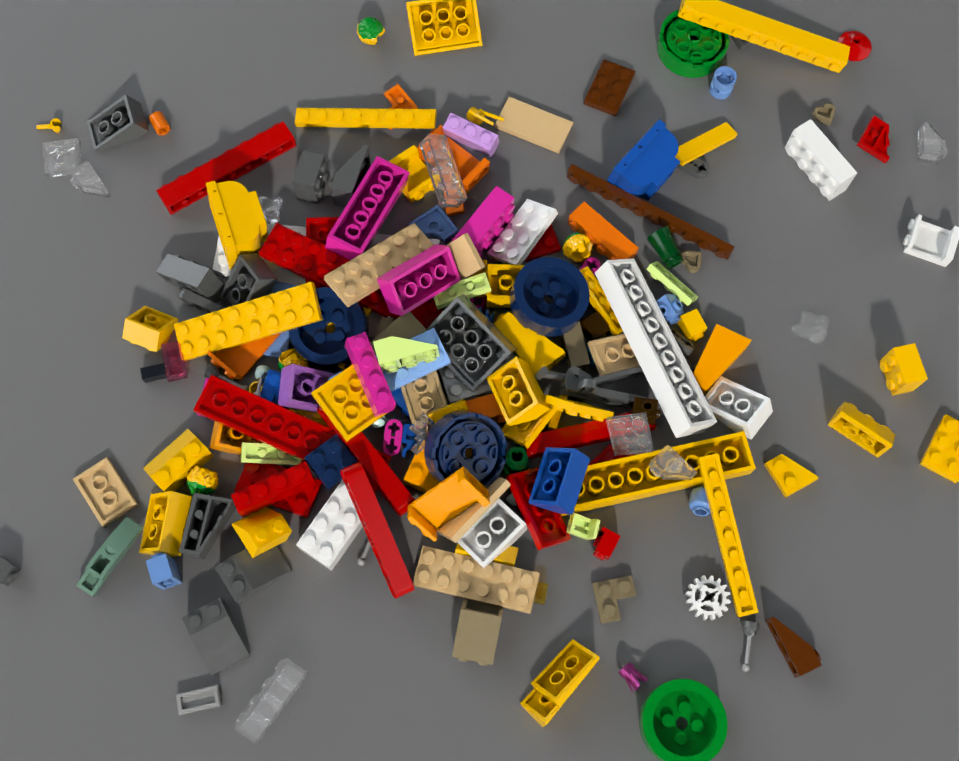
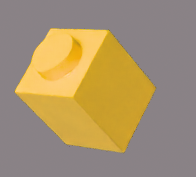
(692, 325)

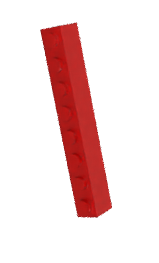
(227, 167)

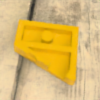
(789, 475)

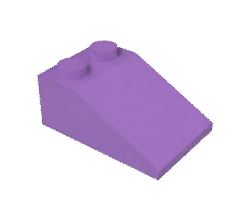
(298, 384)

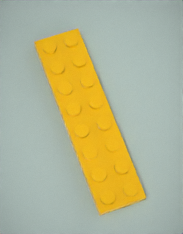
(249, 321)

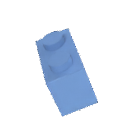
(163, 571)

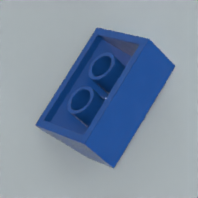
(559, 480)

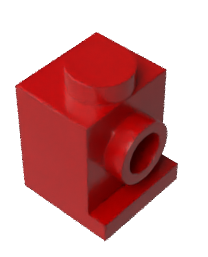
(605, 544)

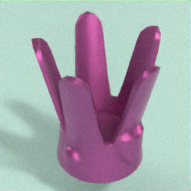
(628, 672)

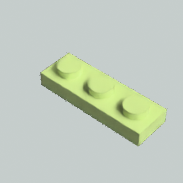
(672, 283)
(470, 287)
(265, 454)

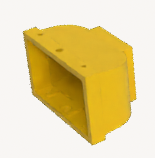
(237, 219)

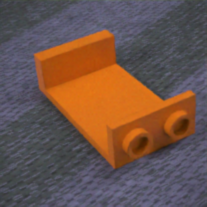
(469, 167)
(241, 358)

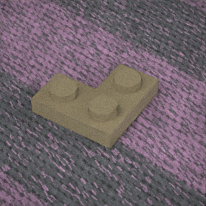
(607, 594)

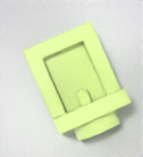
(583, 527)

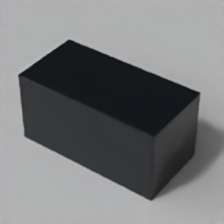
(153, 373)

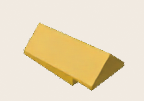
(558, 681)

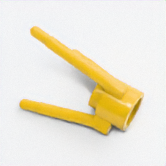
(478, 116)

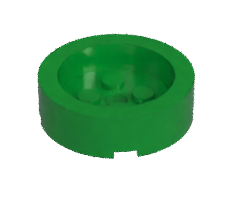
(690, 57)
(704, 718)

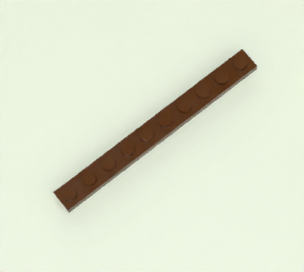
(654, 214)

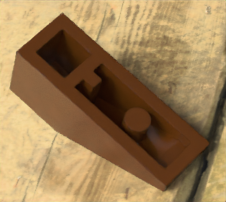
(796, 651)

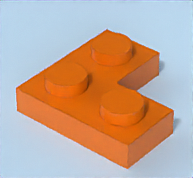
(399, 99)

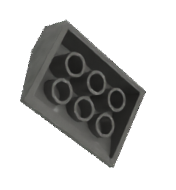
(471, 342)

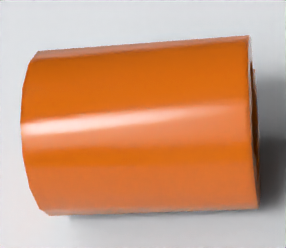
(159, 123)

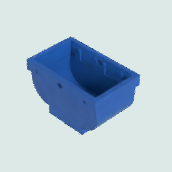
(647, 167)

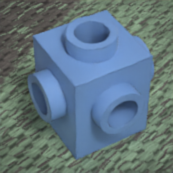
(670, 308)

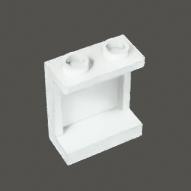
(931, 242)

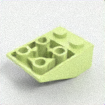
(401, 352)

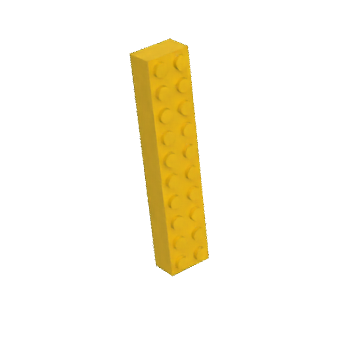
(631, 476)

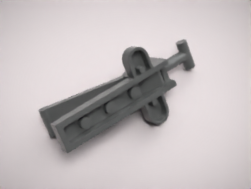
(581, 386)

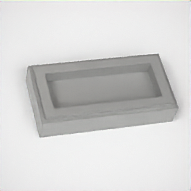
(198, 699)

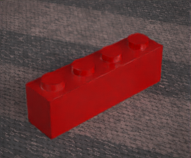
(273, 489)

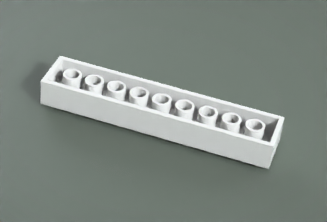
(655, 348)

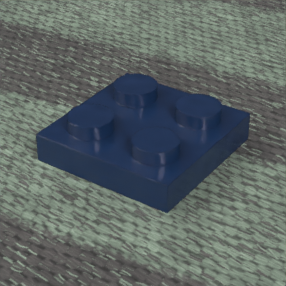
(328, 461)

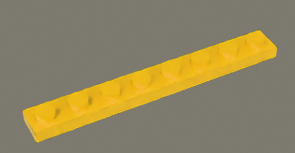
(365, 118)
(727, 535)

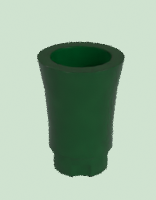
(666, 247)
(516, 466)

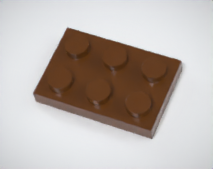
(609, 87)

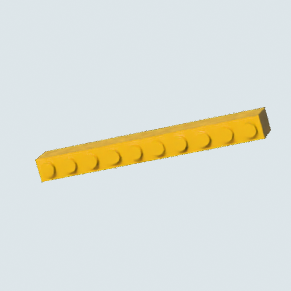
(766, 32)

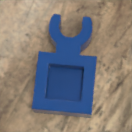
(408, 438)

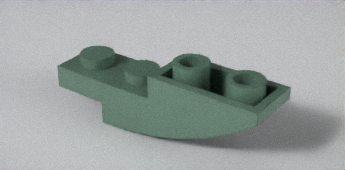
(109, 555)

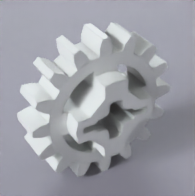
(703, 591)

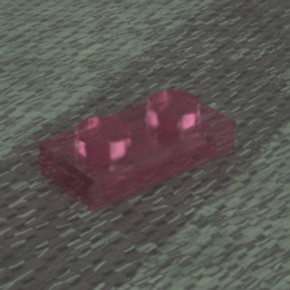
(174, 361)

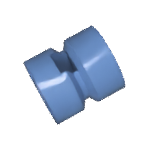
(723, 82)

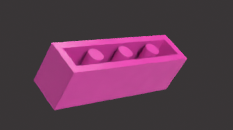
(370, 374)

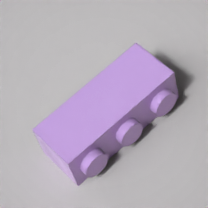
(471, 135)

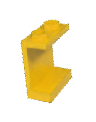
(419, 179)

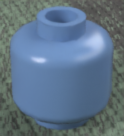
(698, 502)

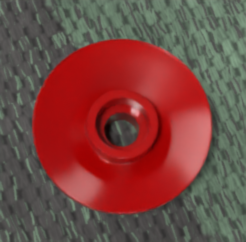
(859, 45)

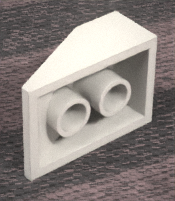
(738, 406)
(492, 533)

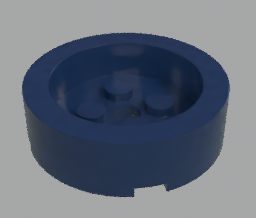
(558, 281)
(329, 348)
(461, 430)

